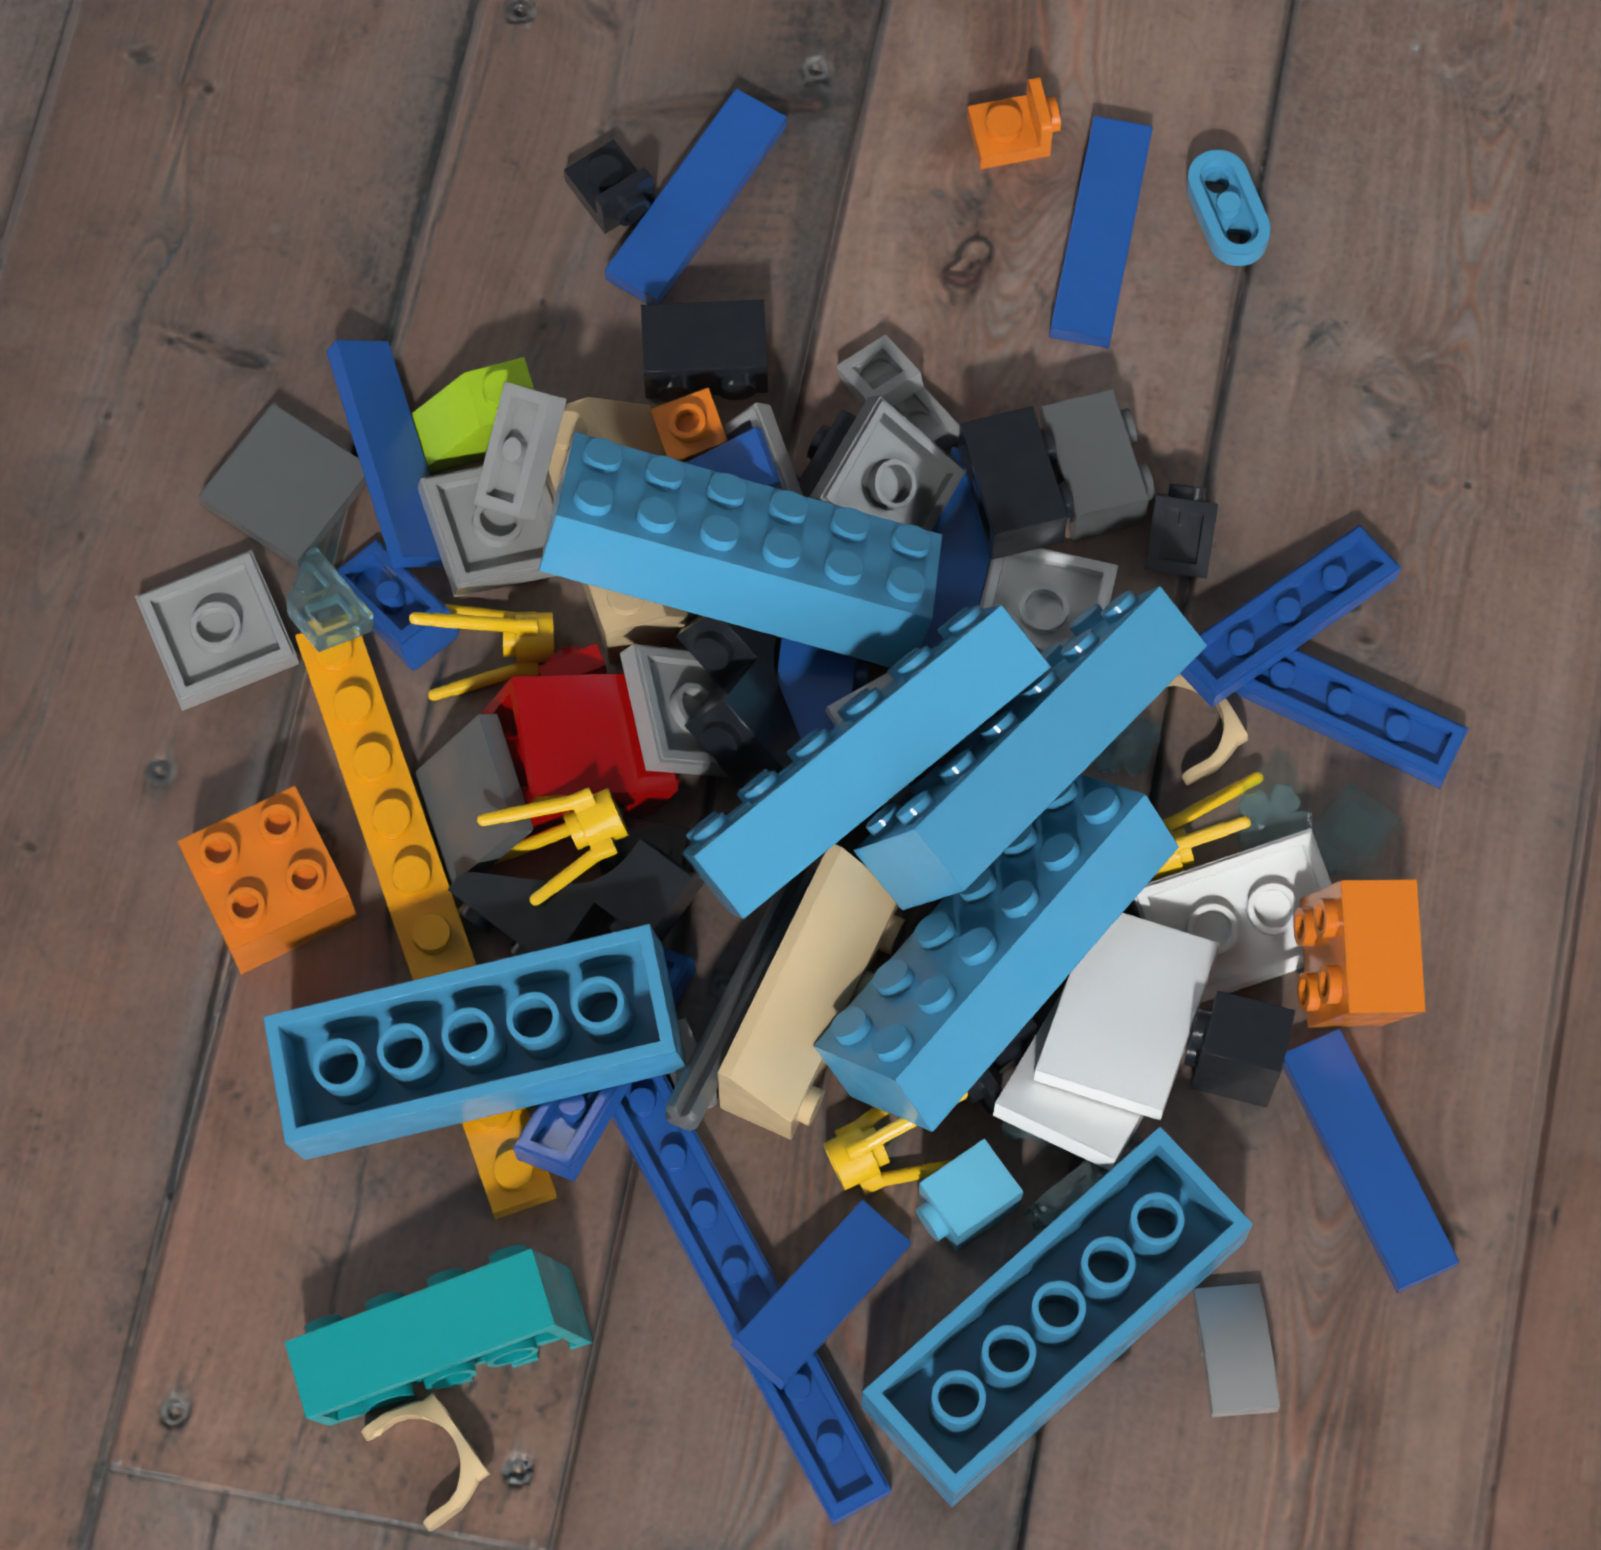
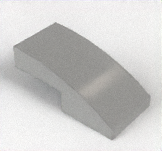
(888, 373)
(1236, 1350)

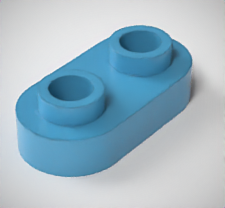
(1230, 212)

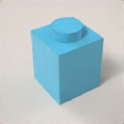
(967, 1196)

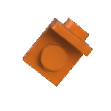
(1014, 127)
(689, 426)

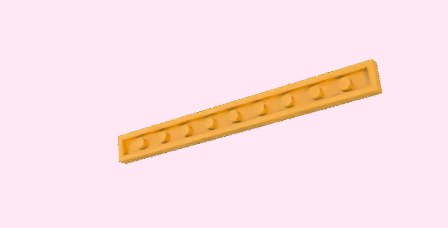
(411, 880)

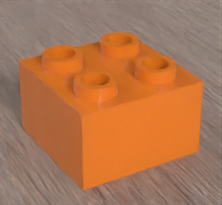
(268, 879)
(1360, 953)

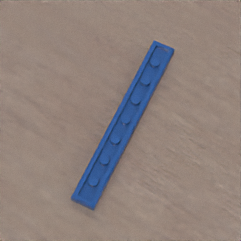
(739, 1286)

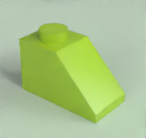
(460, 418)

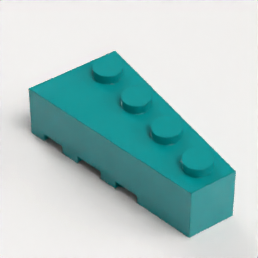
(436, 1335)

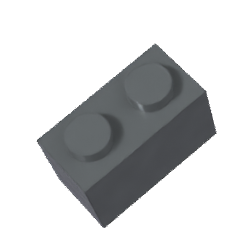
(1098, 463)

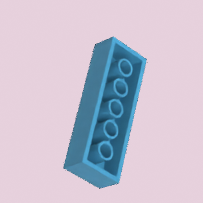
(741, 552)
(1029, 749)
(865, 759)
(995, 953)
(474, 1042)
(1055, 1316)

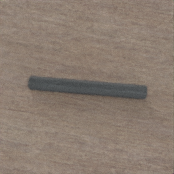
(700, 1075)

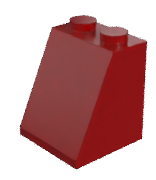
(574, 737)

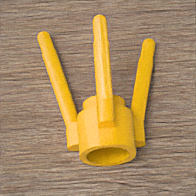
(525, 636)
(592, 823)
(1183, 856)
(860, 1152)

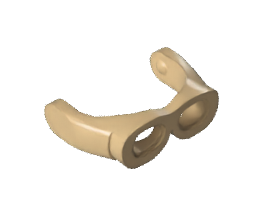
(1233, 736)
(471, 1466)

